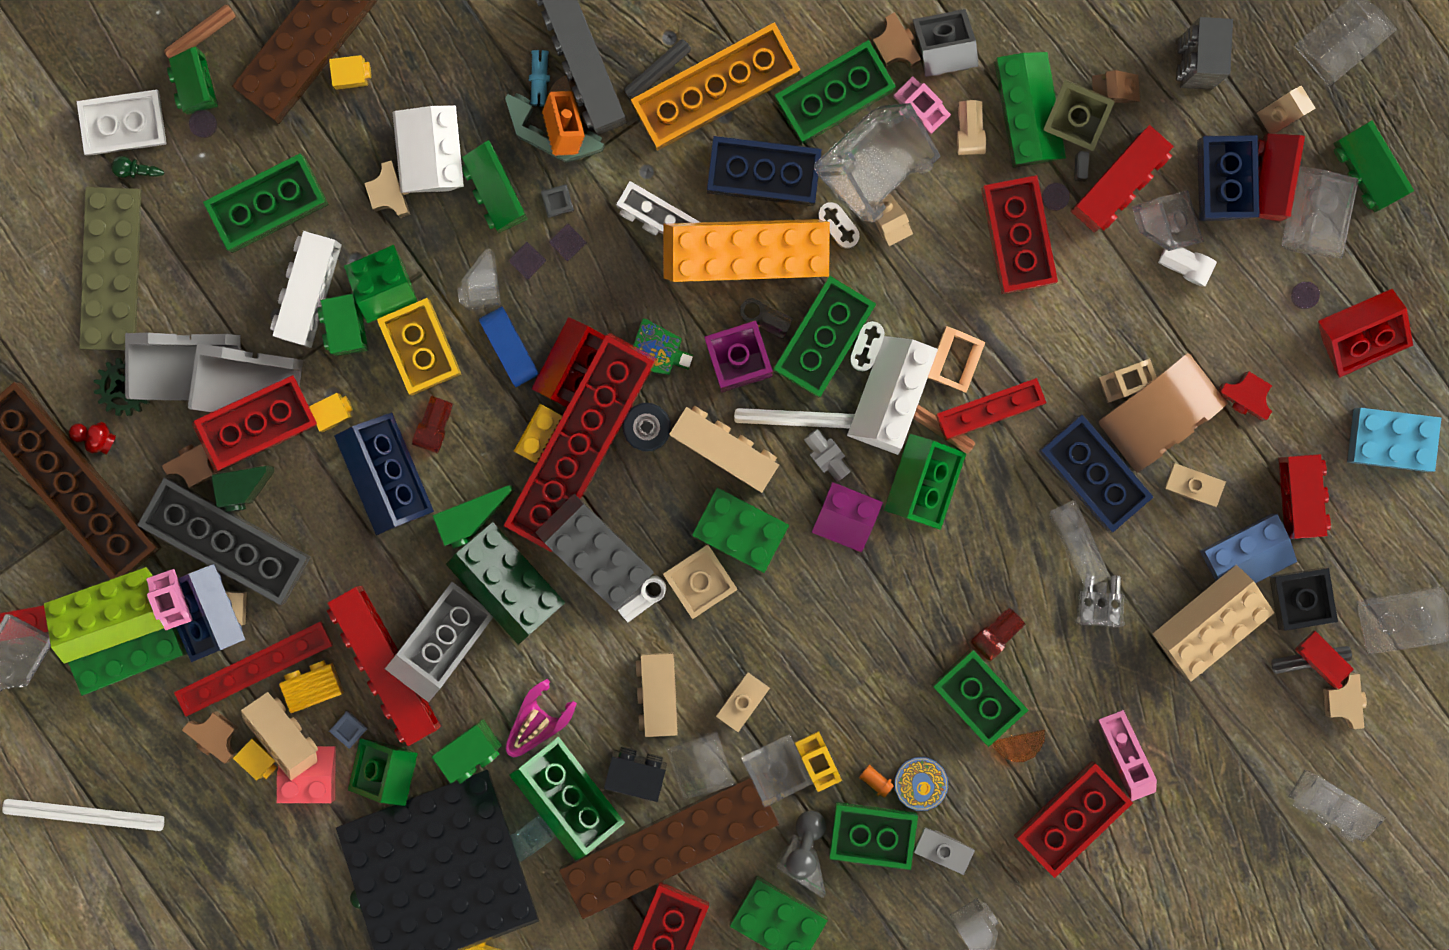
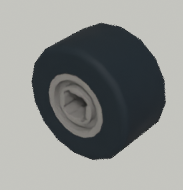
(647, 427)

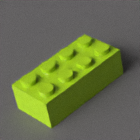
(101, 616)

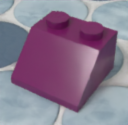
(738, 356)
(847, 517)

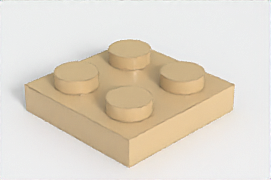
(700, 581)

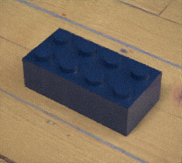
(763, 171)
(1095, 473)

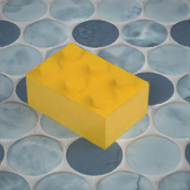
(419, 346)

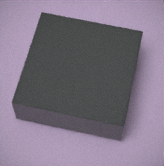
(1081, 166)
(557, 201)

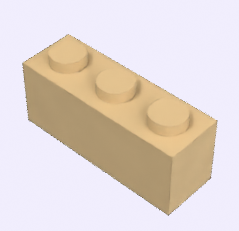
(657, 694)
(280, 735)

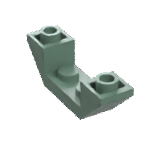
(520, 113)

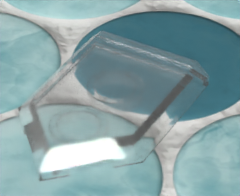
(20, 651)

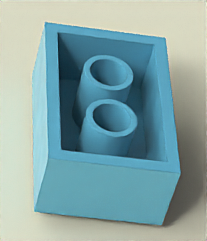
(1394, 439)

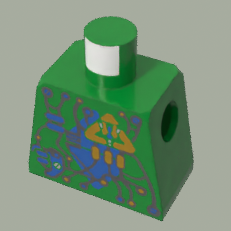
(663, 346)

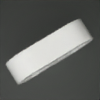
(844, 221)
(873, 348)

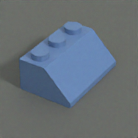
(1256, 549)

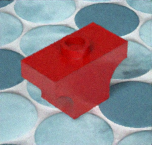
(1248, 395)

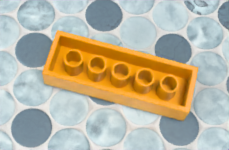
(715, 86)
(745, 250)

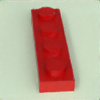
(991, 409)

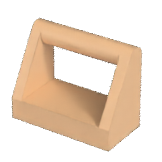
(943, 349)

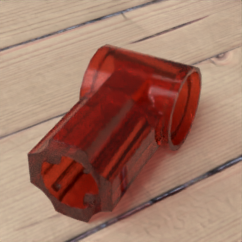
(431, 431)
(993, 639)

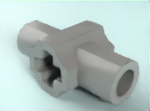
(827, 455)

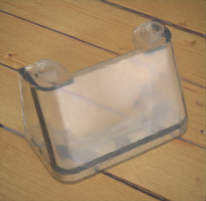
(877, 158)

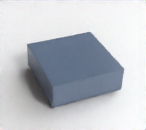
(348, 729)

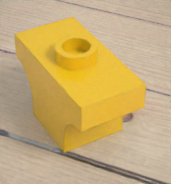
(818, 761)

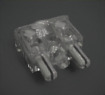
(1101, 616)

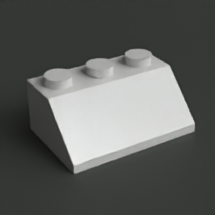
(428, 149)

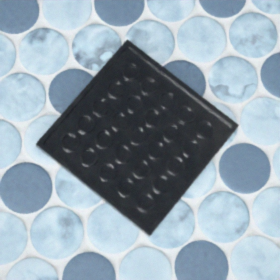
(438, 870)

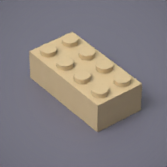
(723, 449)
(1213, 623)

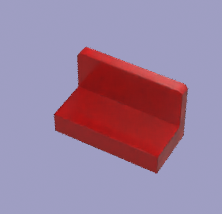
(1324, 659)

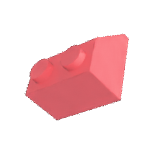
(312, 785)

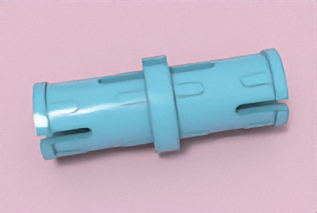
(539, 77)

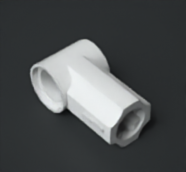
(1194, 266)
(641, 599)

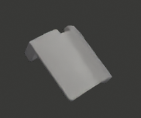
(163, 364)
(231, 374)

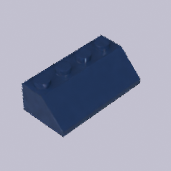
(383, 473)

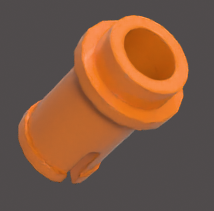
(876, 781)

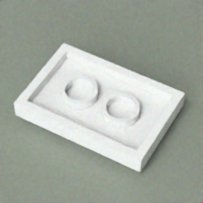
(121, 122)

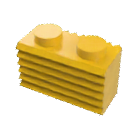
(538, 433)
(311, 687)

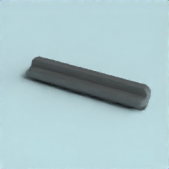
(657, 69)
(1296, 662)

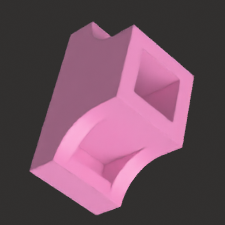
(925, 103)
(168, 599)

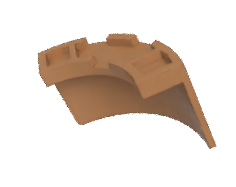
(1163, 413)

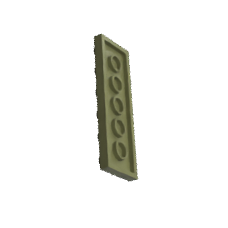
(110, 267)

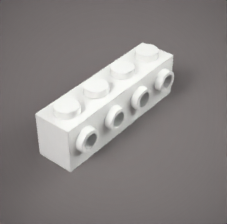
(649, 209)

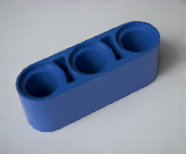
(508, 346)

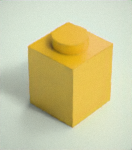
(349, 72)
(331, 411)
(256, 760)

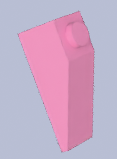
(1128, 756)

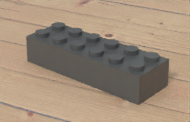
(583, 65)
(224, 540)

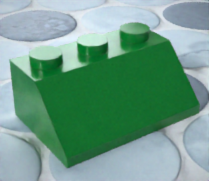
(1374, 165)
(493, 188)
(925, 481)

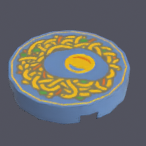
(921, 783)

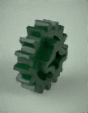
(108, 396)

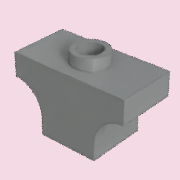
(944, 850)

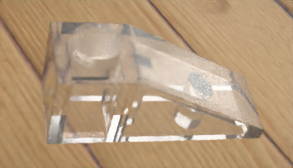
(1079, 543)

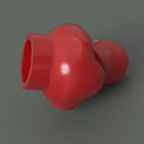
(96, 438)

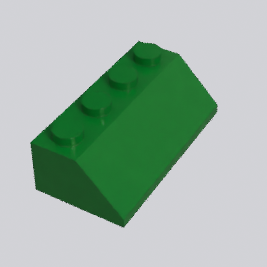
(1026, 104)

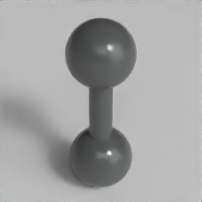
(801, 862)

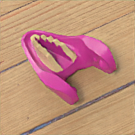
(534, 724)

